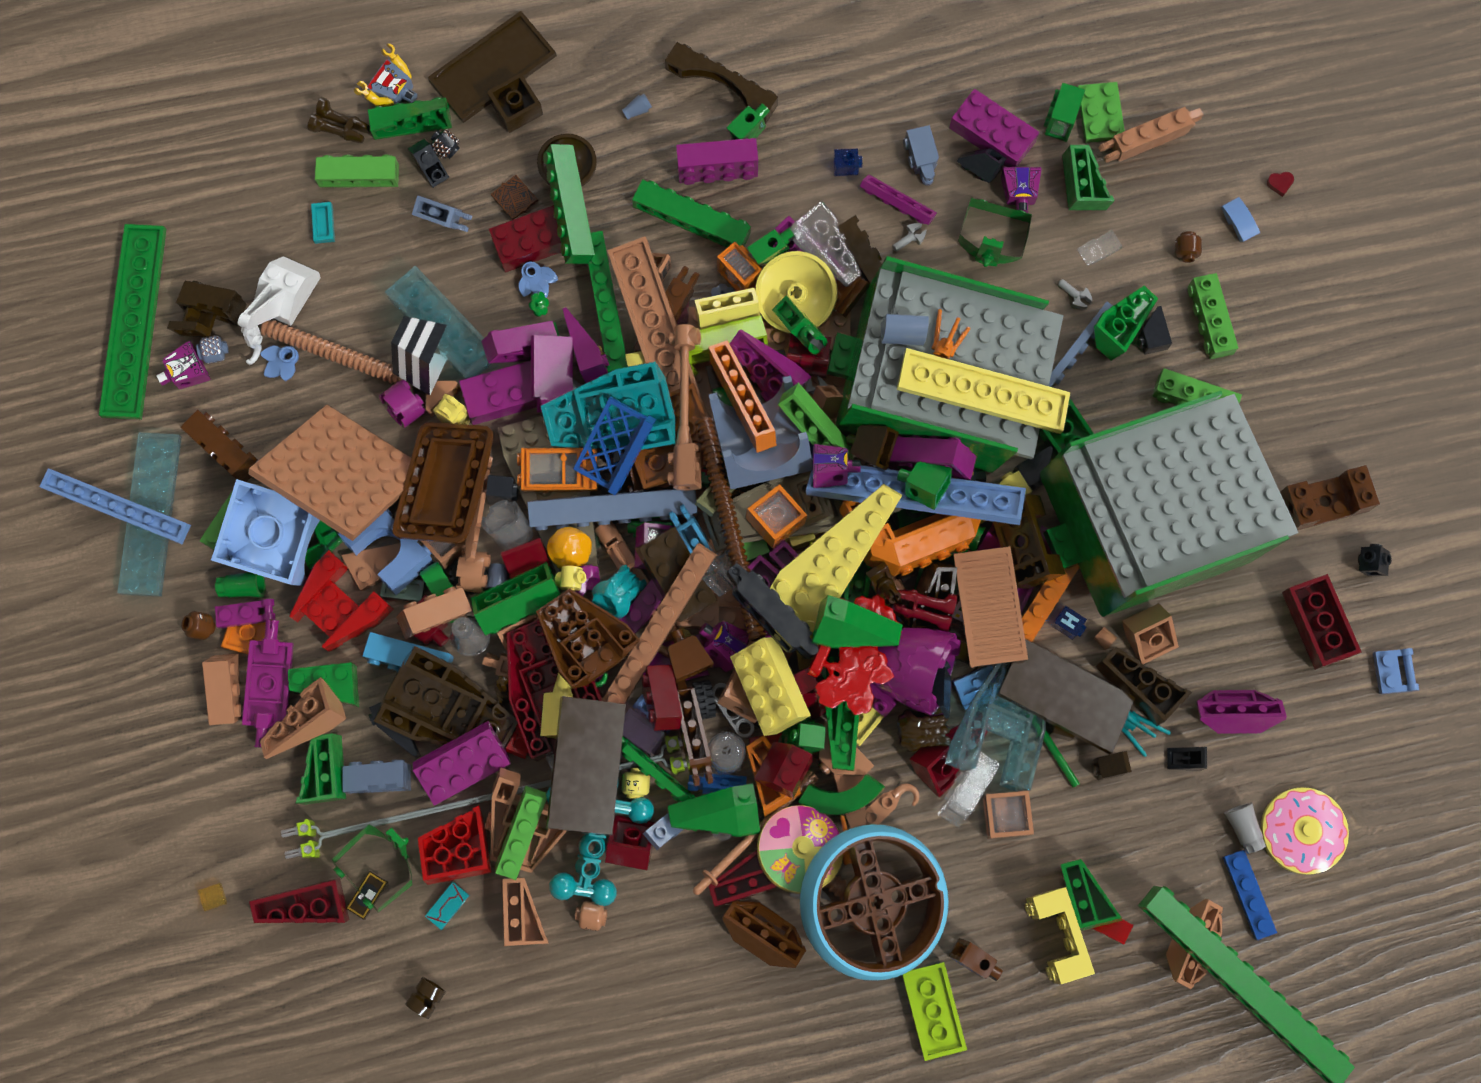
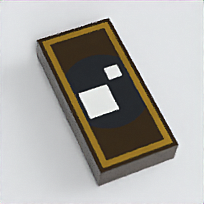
(372, 888)

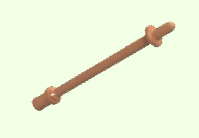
(710, 877)

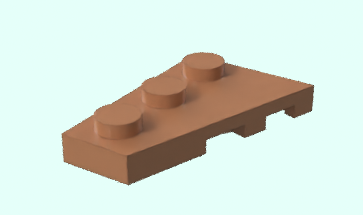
(369, 563)

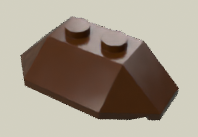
(764, 934)

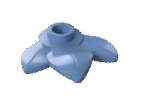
(538, 281)
(278, 363)

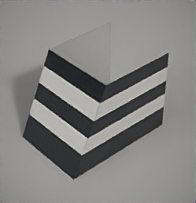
(415, 354)

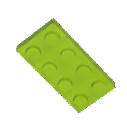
(934, 1011)

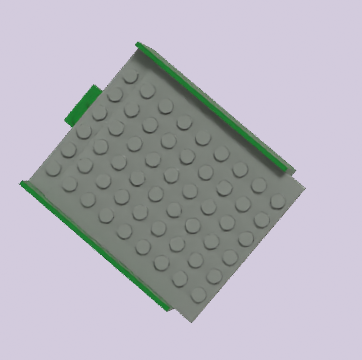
(1006, 335)
(1164, 502)

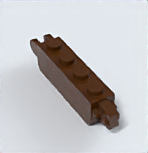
(678, 295)
(693, 735)

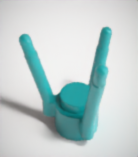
(1133, 721)

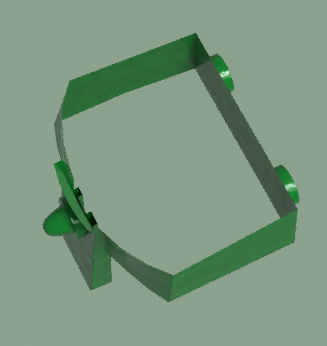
(990, 249)
(397, 842)

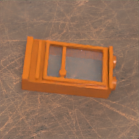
(553, 470)

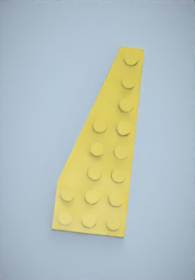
(834, 557)

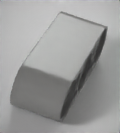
(734, 721)

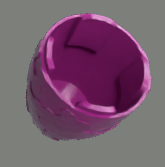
(916, 665)

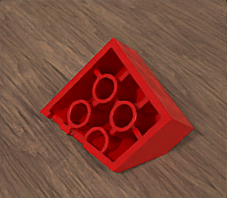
(455, 849)

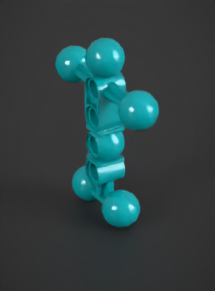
(603, 891)

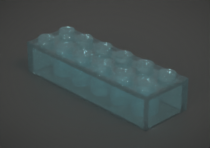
(461, 343)

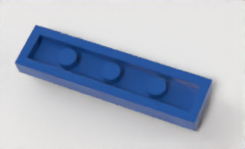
(1249, 895)

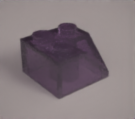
(641, 732)

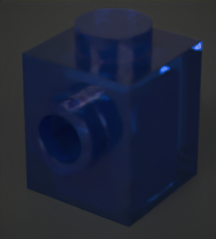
(846, 162)

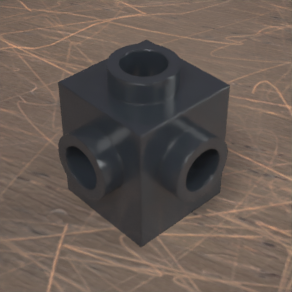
(1374, 560)

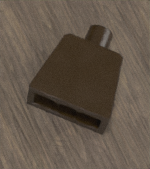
(873, 444)

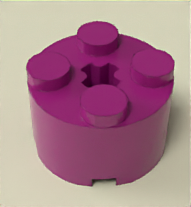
(402, 404)

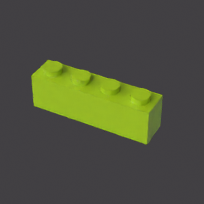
(720, 333)

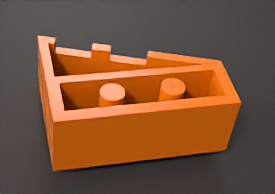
(769, 798)

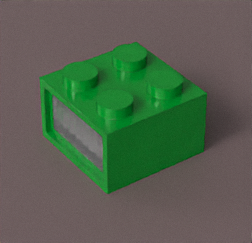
(1063, 111)

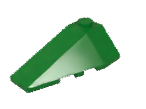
(723, 811)

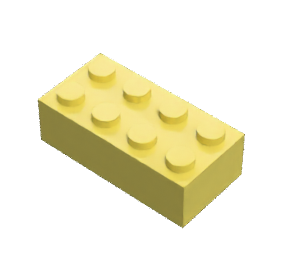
(770, 686)

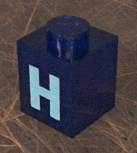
(1070, 623)

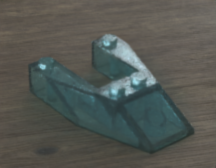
(1004, 719)

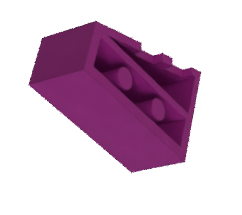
(514, 343)

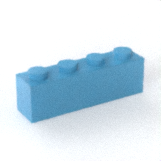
(393, 651)

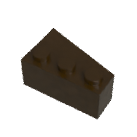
(205, 298)

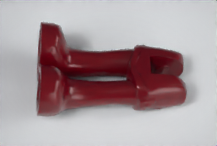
(941, 620)

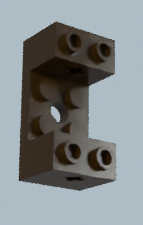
(1030, 561)

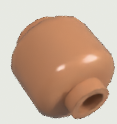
(591, 916)

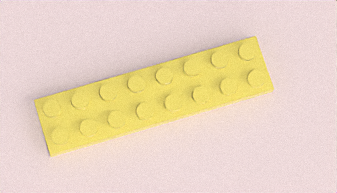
(983, 391)

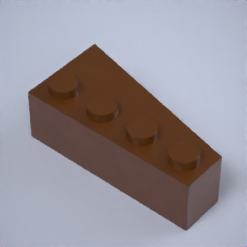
(219, 446)

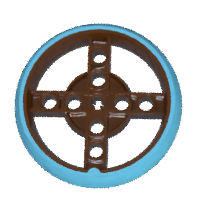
(930, 886)

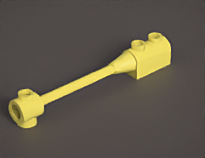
(568, 578)

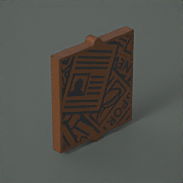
(514, 197)

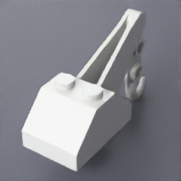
(279, 296)

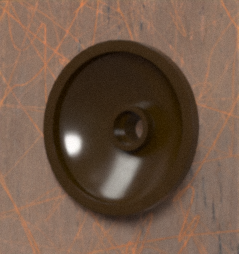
(584, 155)

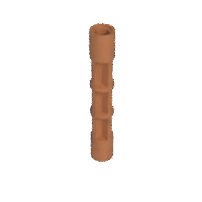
(622, 555)

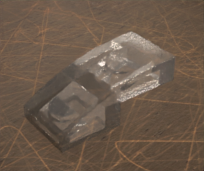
(1100, 248)

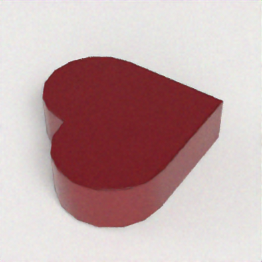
(1280, 182)

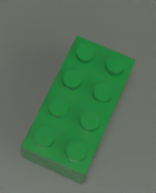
(514, 599)

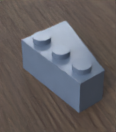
(377, 777)

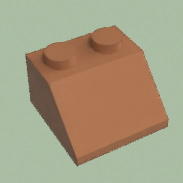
(1150, 633)

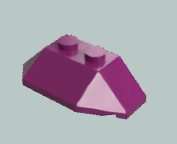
(1240, 711)

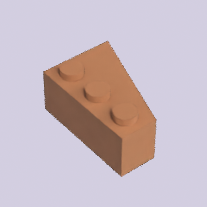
(433, 611)
(222, 688)
(520, 917)

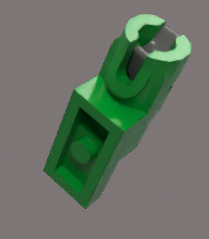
(800, 325)

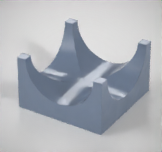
(740, 458)

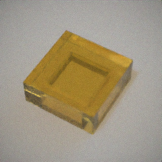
(212, 897)

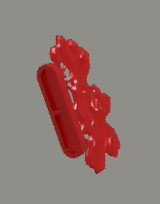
(856, 668)

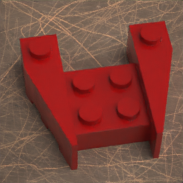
(333, 609)

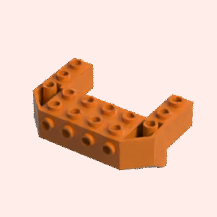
(918, 542)

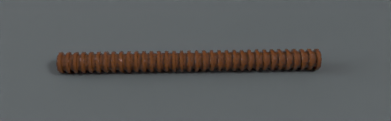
(725, 510)

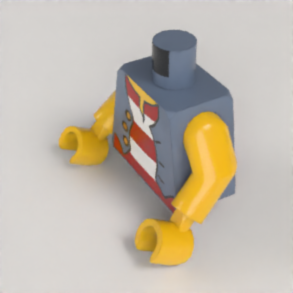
(390, 84)

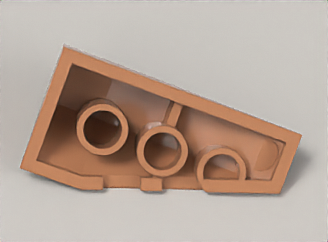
(311, 716)

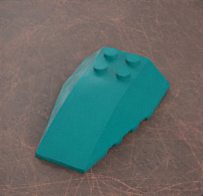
(640, 387)

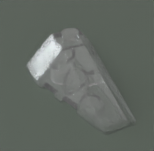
(820, 236)

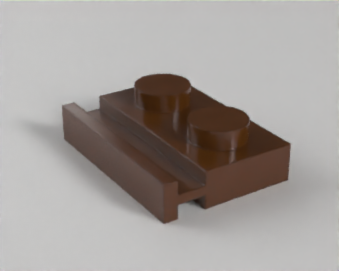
(849, 295)

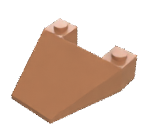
(503, 810)

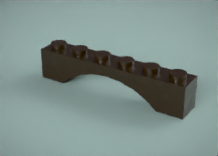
(688, 63)

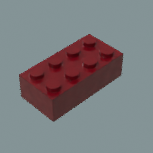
(527, 239)
(1321, 621)

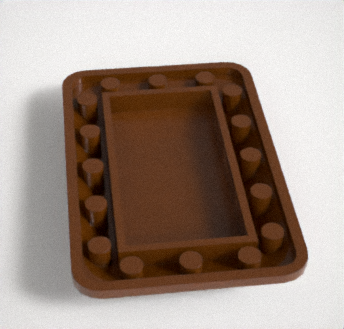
(443, 482)

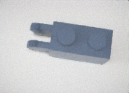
(922, 152)
(439, 213)

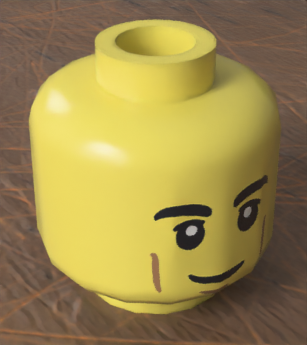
(635, 783)

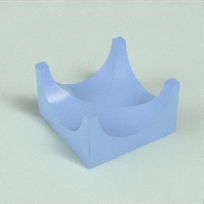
(265, 534)

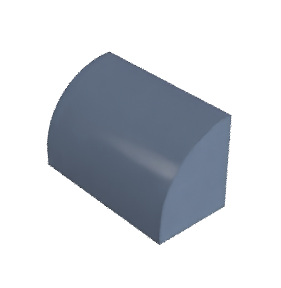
(904, 329)

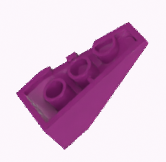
(588, 355)
(766, 364)

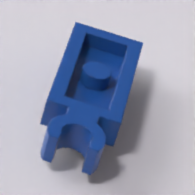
(719, 782)

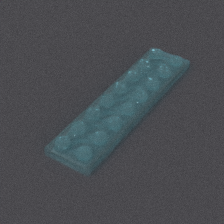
(153, 488)

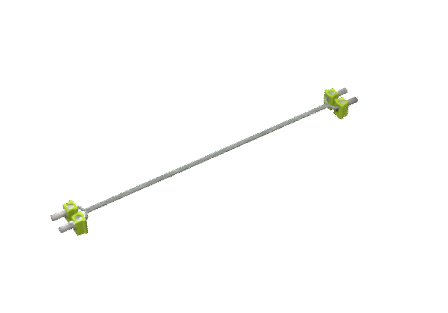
(308, 827)

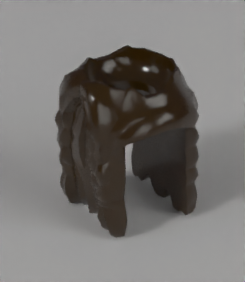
(922, 730)

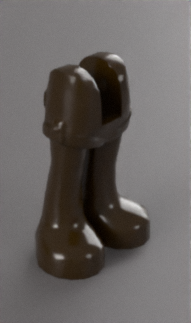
(324, 111)

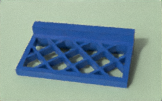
(627, 458)

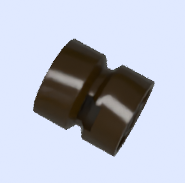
(424, 999)

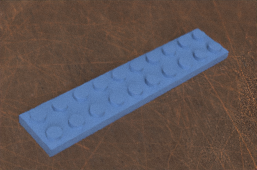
(961, 498)

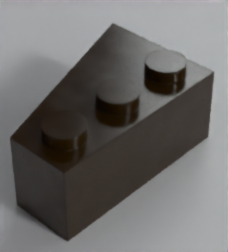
(936, 582)

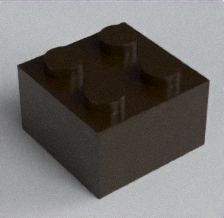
(515, 102)

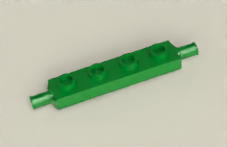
(648, 766)

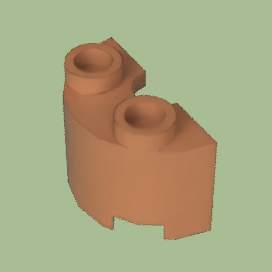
(472, 574)

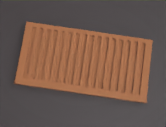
(990, 607)

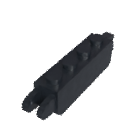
(770, 612)

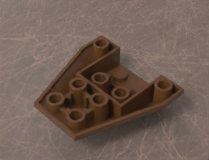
(583, 638)

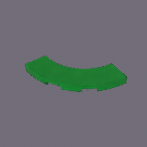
(842, 802)

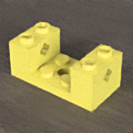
(1078, 962)

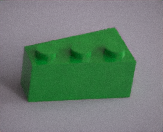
(323, 771)

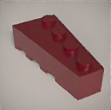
(311, 903)

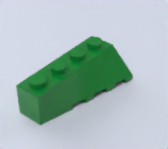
(409, 118)

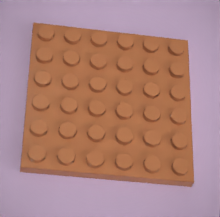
(335, 472)

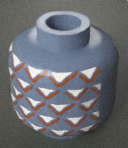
(212, 349)

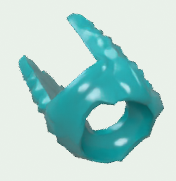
(618, 592)

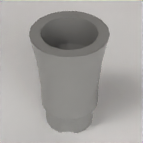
(1246, 827)

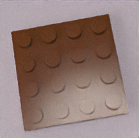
(653, 462)

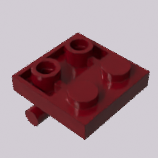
(812, 364)

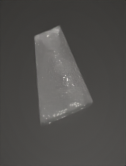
(968, 791)

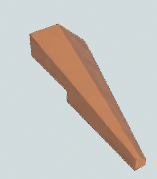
(473, 536)

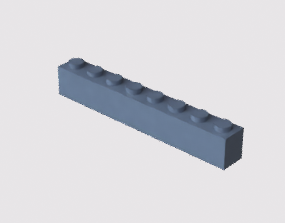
(609, 507)

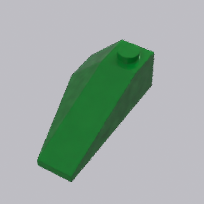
(1122, 322)
(850, 625)

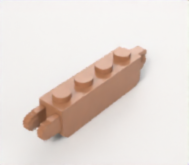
(1151, 134)

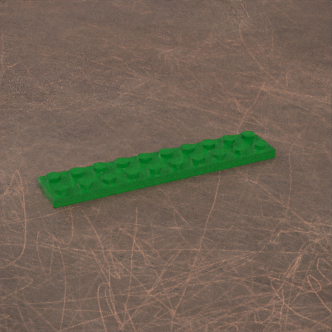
(132, 322)

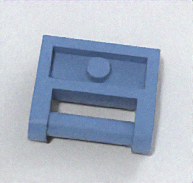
(1389, 673)

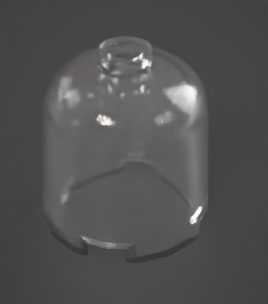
(507, 525)
(729, 763)

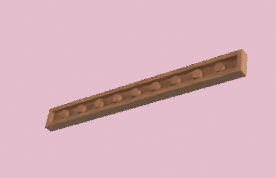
(660, 625)

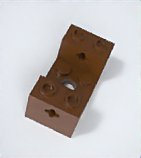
(1347, 496)

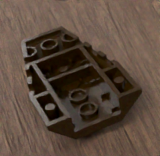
(439, 702)

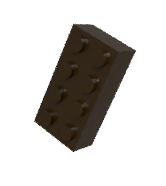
(664, 560)

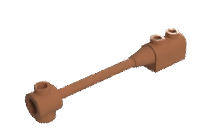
(685, 454)

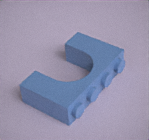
(409, 561)

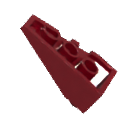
(931, 766)

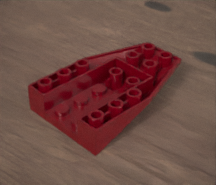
(529, 677)

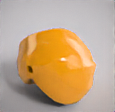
(569, 547)

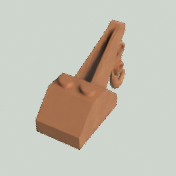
(847, 779)

